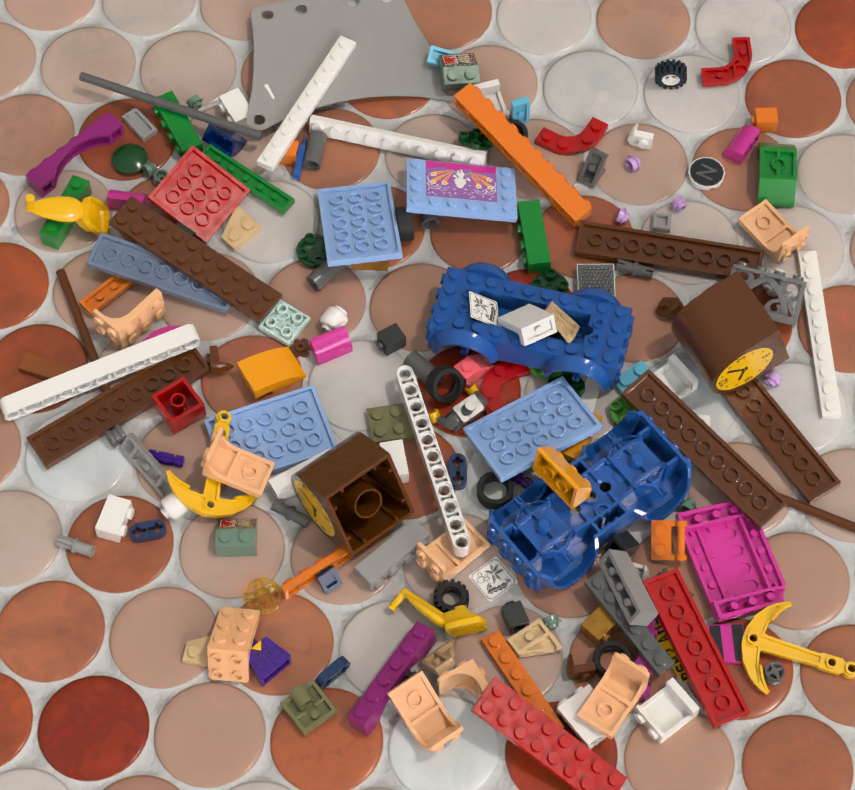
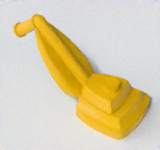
(89, 214)
(455, 622)

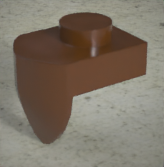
(669, 307)
(213, 360)
(582, 671)

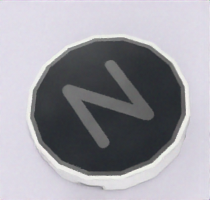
(706, 173)

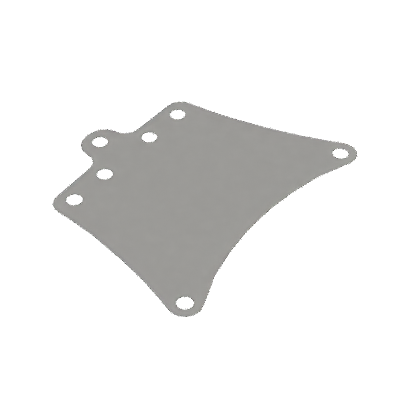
(292, 46)

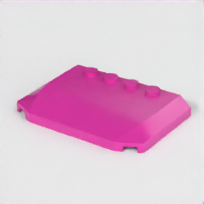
(731, 561)

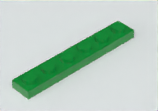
(258, 186)

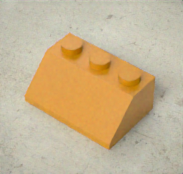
(561, 476)

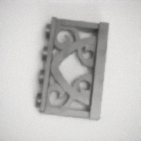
(781, 313)

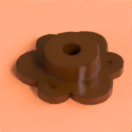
(303, 351)

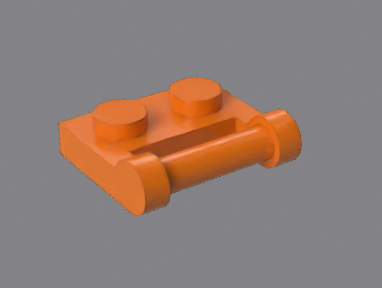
(662, 540)

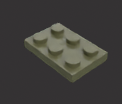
(390, 423)

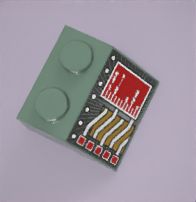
(458, 70)
(236, 537)

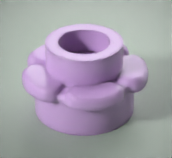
(632, 163)
(678, 203)
(622, 216)
(772, 379)

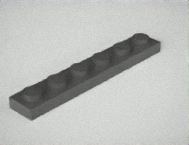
(638, 636)

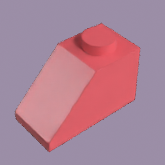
(473, 368)

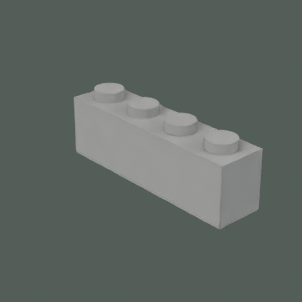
(391, 555)
(628, 587)

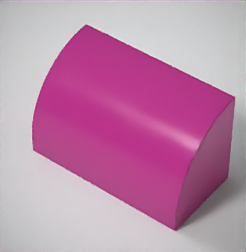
(742, 143)
(117, 198)
(331, 345)

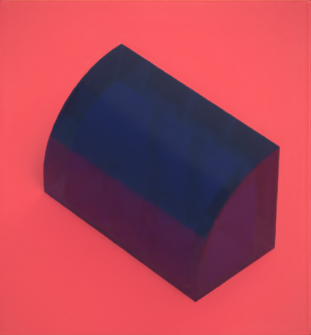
(224, 140)

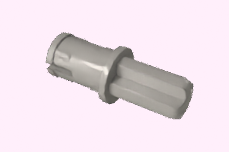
(75, 545)

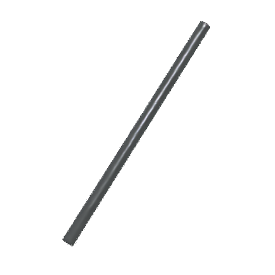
(103, 83)

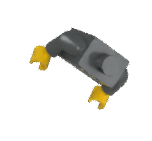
(463, 412)

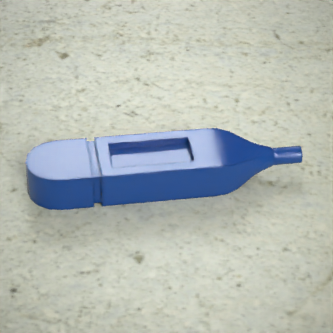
(299, 160)

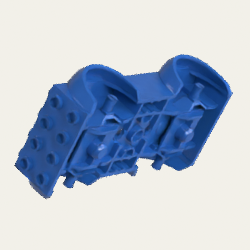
(594, 352)
(560, 547)

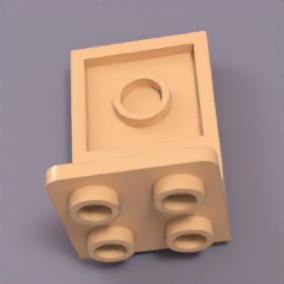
(773, 231)
(126, 329)
(235, 466)
(440, 559)
(231, 644)
(466, 676)
(615, 695)
(424, 713)

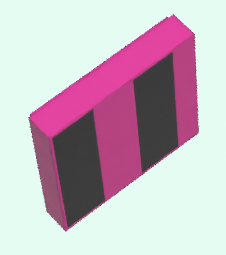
(728, 641)

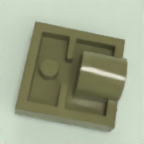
(308, 707)

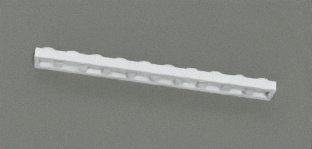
(306, 104)
(396, 141)
(819, 336)

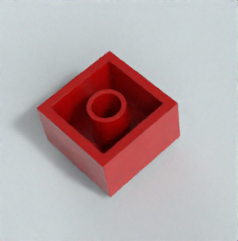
(178, 405)

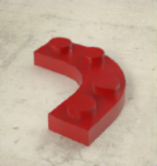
(733, 71)
(572, 144)
(496, 379)

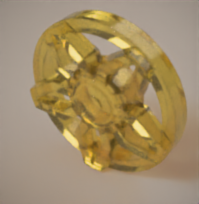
(262, 595)

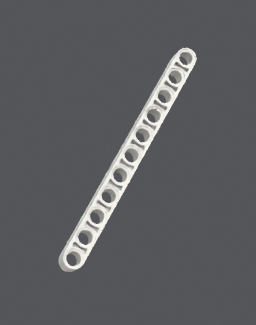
(99, 372)
(433, 467)

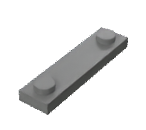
(146, 464)

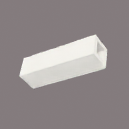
(281, 484)

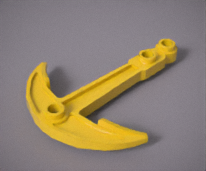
(211, 490)
(766, 644)

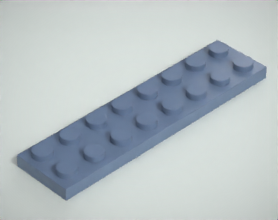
(142, 267)

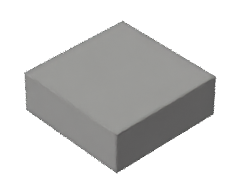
(661, 222)

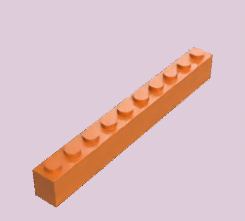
(523, 155)

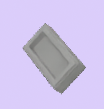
(139, 124)

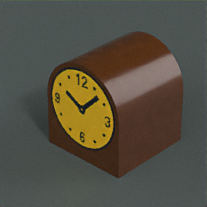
(729, 335)
(353, 493)

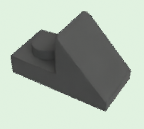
(593, 167)

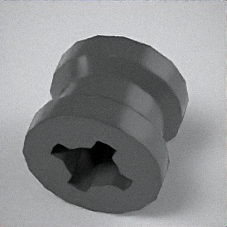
(115, 435)
(776, 669)

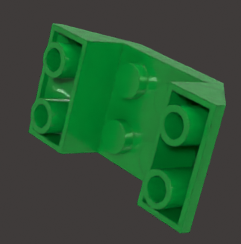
(777, 174)

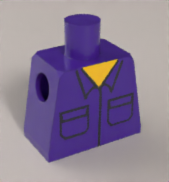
(267, 660)

